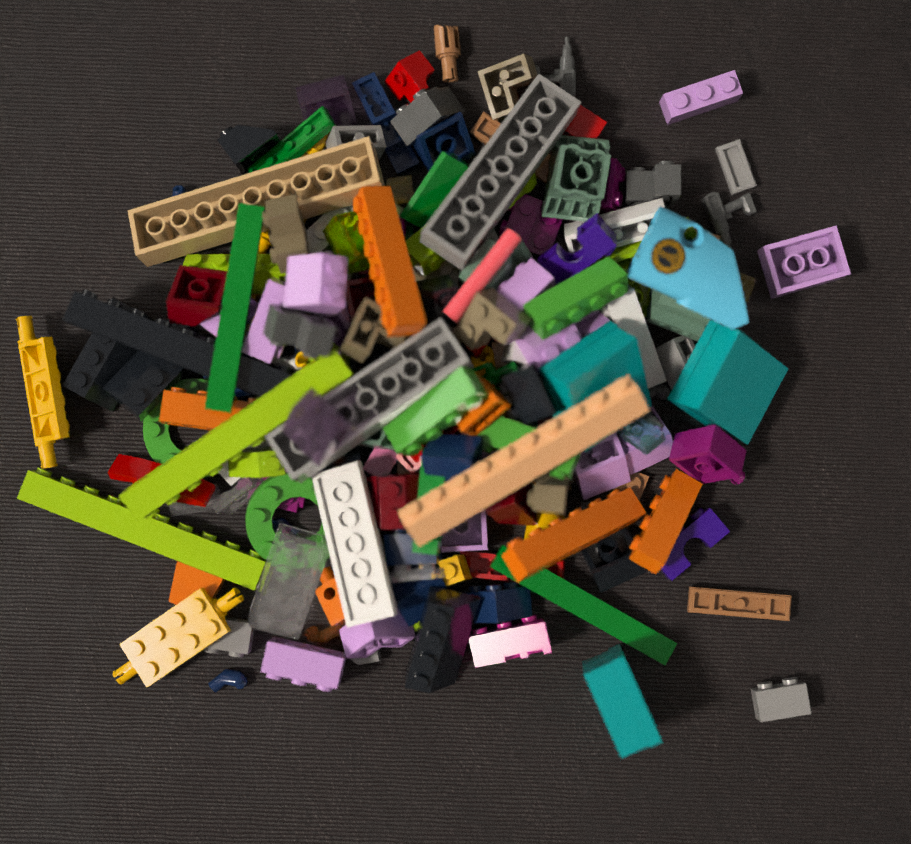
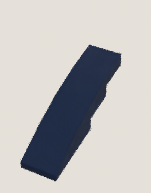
(381, 113)

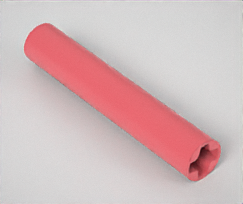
(482, 275)

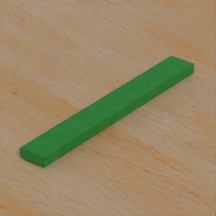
(235, 308)
(593, 611)

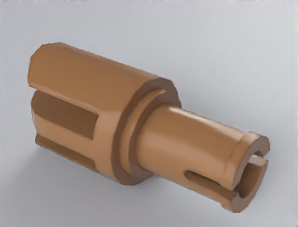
(447, 50)

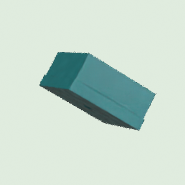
(593, 366)
(728, 382)
(621, 701)

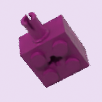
(708, 455)

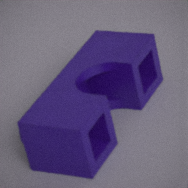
(597, 241)
(704, 526)

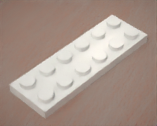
(354, 544)

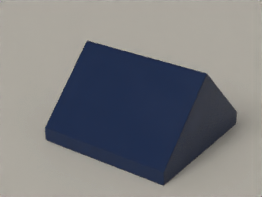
(445, 136)
(451, 455)
(411, 596)

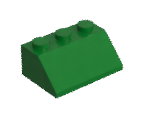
(434, 188)

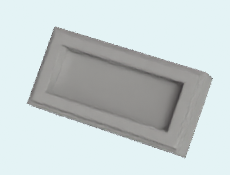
(735, 167)

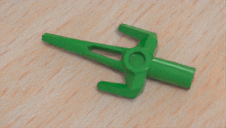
(493, 374)

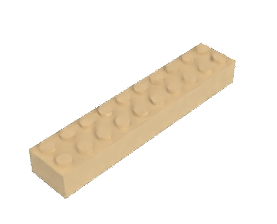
(209, 214)

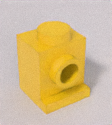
(455, 570)

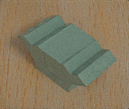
(576, 178)
(506, 271)
(675, 317)

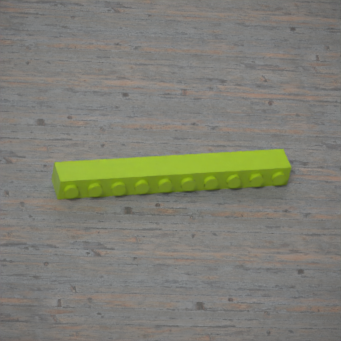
(232, 436)
(153, 534)

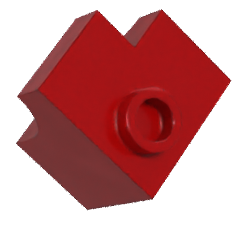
(409, 76)

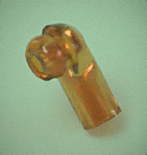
(323, 636)

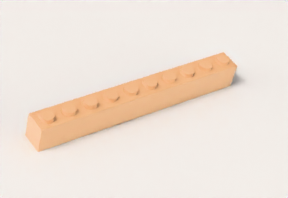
(523, 460)

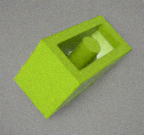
(256, 463)

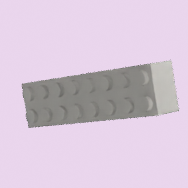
(500, 172)
(381, 393)

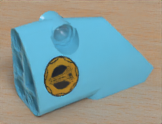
(693, 271)

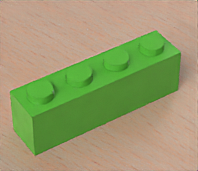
(576, 297)
(435, 411)
(506, 431)

